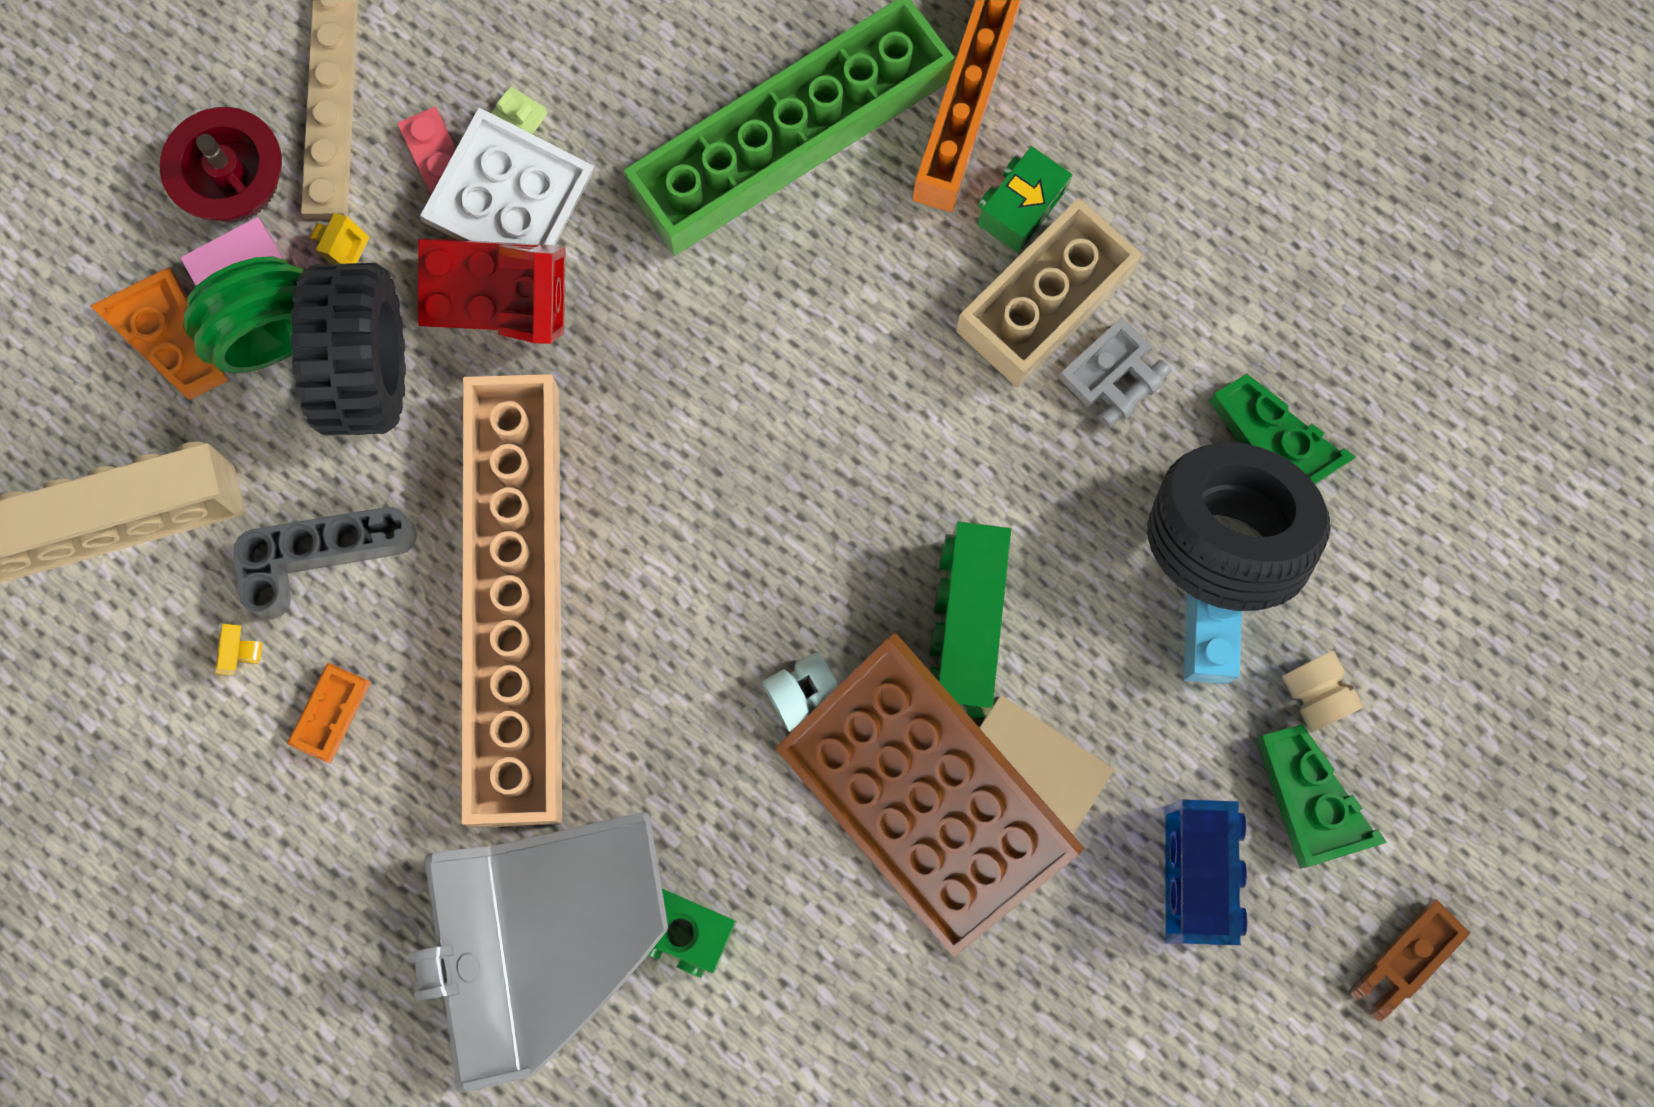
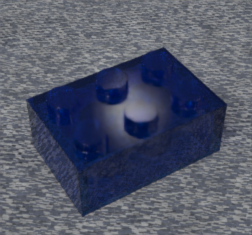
(1204, 873)

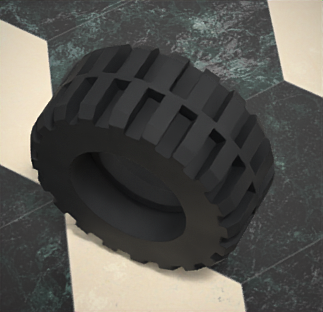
(348, 349)

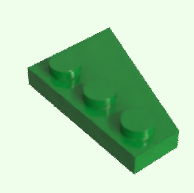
(1265, 421)
(1313, 804)

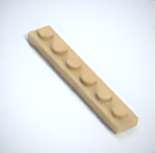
(329, 109)

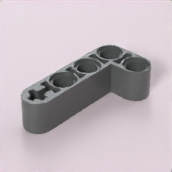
(325, 551)

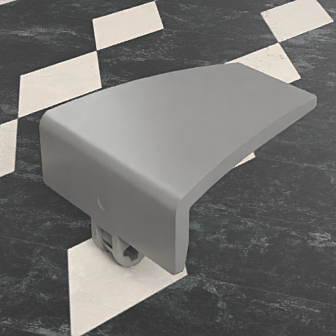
(536, 940)

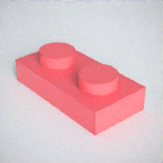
(428, 144)

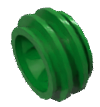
(243, 314)

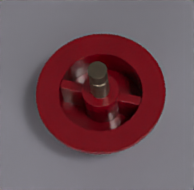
(221, 164)

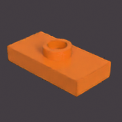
(329, 713)

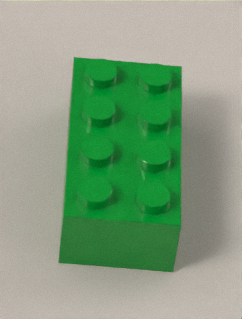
(971, 614)

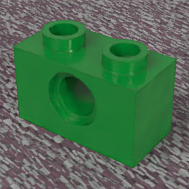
(709, 939)

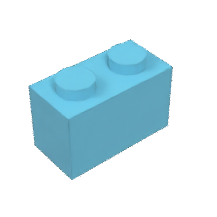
(1211, 643)

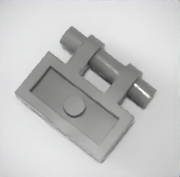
(1107, 361)

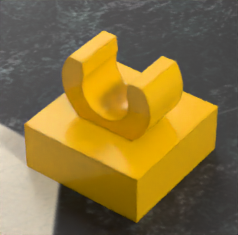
(340, 240)
(233, 650)

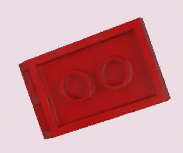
(493, 287)

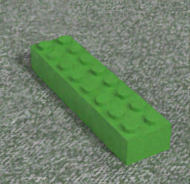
(789, 124)

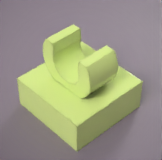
(520, 110)

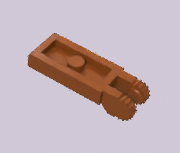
(1412, 957)

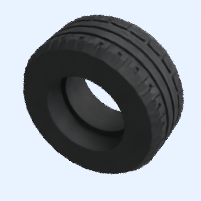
(1225, 565)

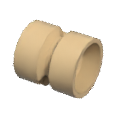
(1322, 691)

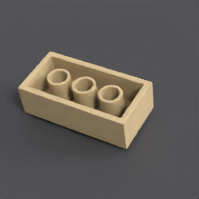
(1048, 292)

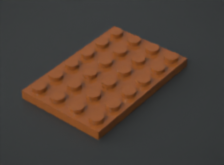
(928, 796)

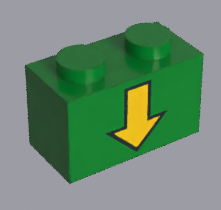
(1023, 199)

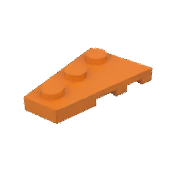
(152, 322)

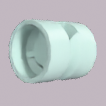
(787, 695)

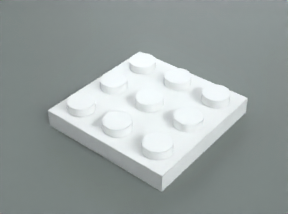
(506, 186)

